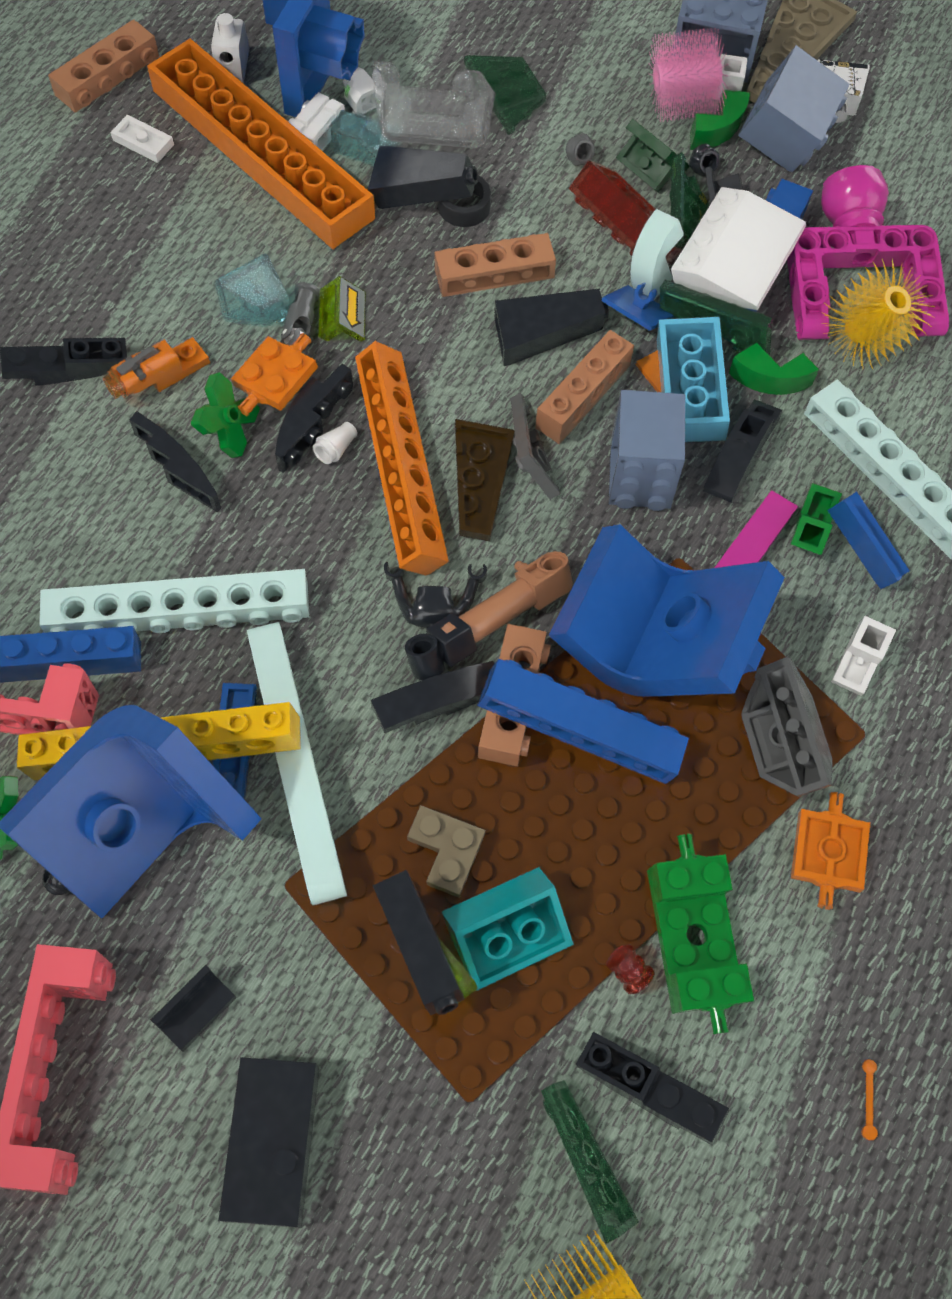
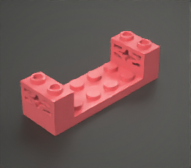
(65, 703)
(54, 975)

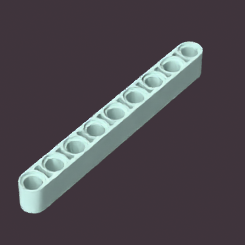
(298, 771)

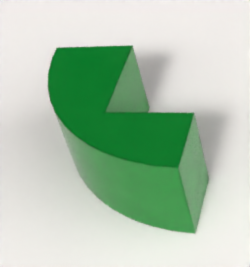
(721, 127)
(761, 373)
(814, 519)

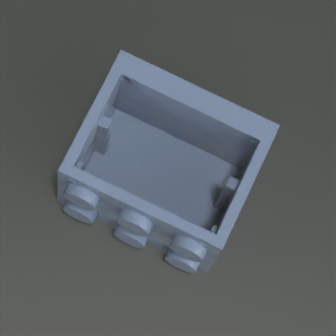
(737, 23)
(795, 110)
(647, 449)

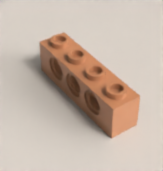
(104, 65)
(495, 264)
(584, 386)
(495, 742)

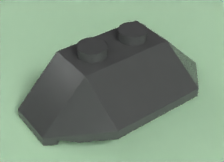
(786, 730)

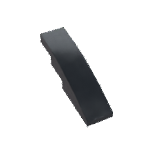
(177, 463)
(431, 697)

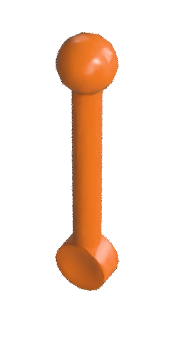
(869, 1132)

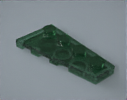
(737, 324)
(595, 1175)

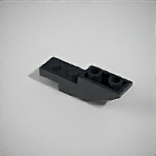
(58, 364)
(303, 419)
(741, 450)
(652, 1089)

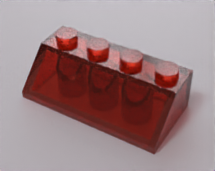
(612, 202)

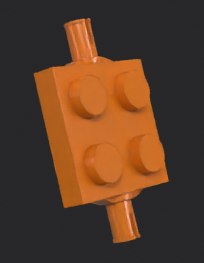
(274, 373)
(830, 850)

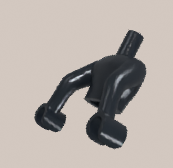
(433, 601)

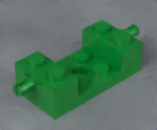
(693, 894)

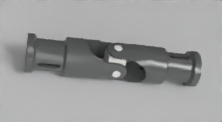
(300, 313)

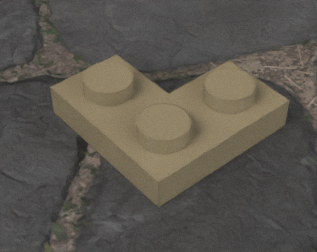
(456, 848)

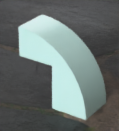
(652, 246)

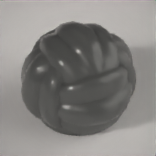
(580, 149)

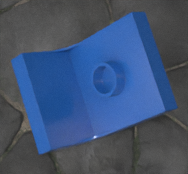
(311, 47)
(661, 625)
(120, 804)

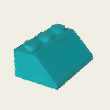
(508, 927)

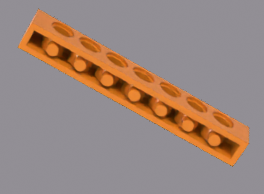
(401, 460)

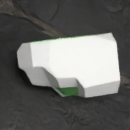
(360, 91)

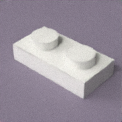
(142, 138)

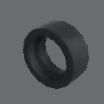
(470, 215)

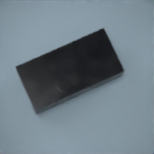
(269, 1143)

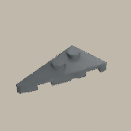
(530, 450)

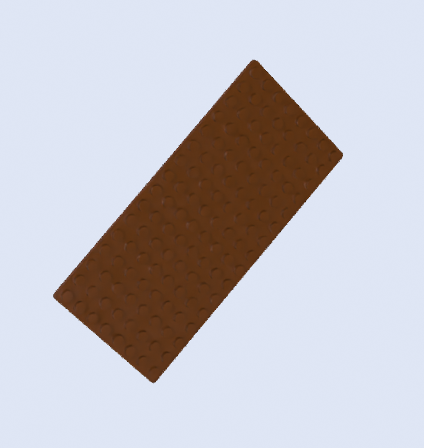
(587, 830)

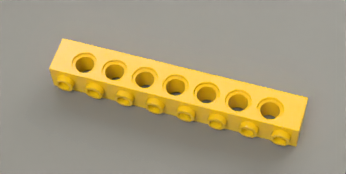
(213, 733)

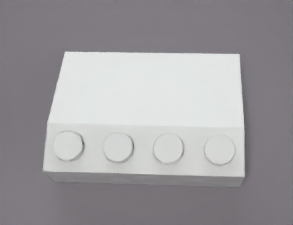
(738, 248)

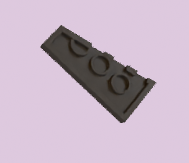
(481, 472)

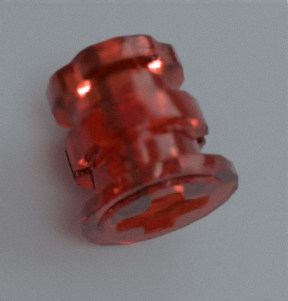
(630, 969)

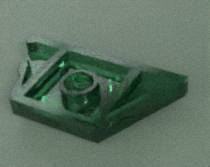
(514, 87)
(686, 199)

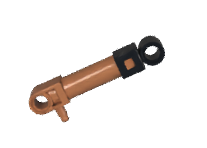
(456, 636)

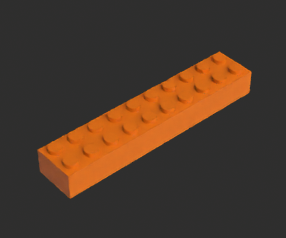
(262, 143)

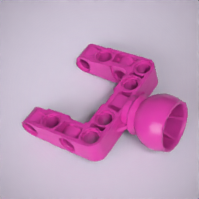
(855, 205)

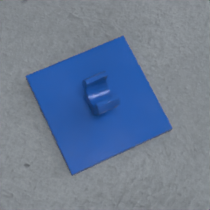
(637, 306)

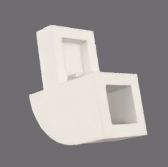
(863, 655)

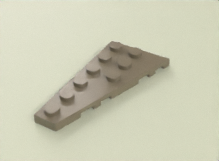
(804, 23)

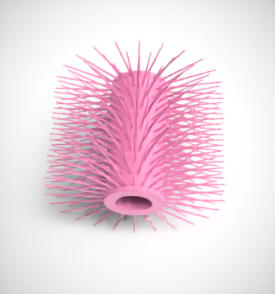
(687, 75)

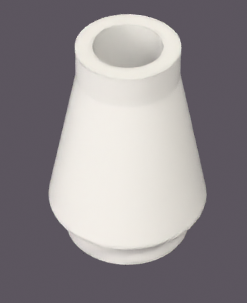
(333, 444)

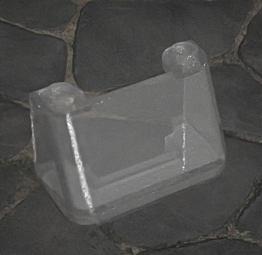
(433, 115)

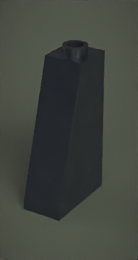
(420, 176)
(546, 321)
(419, 944)

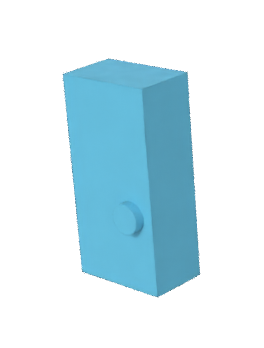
(694, 366)

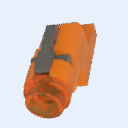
(155, 366)

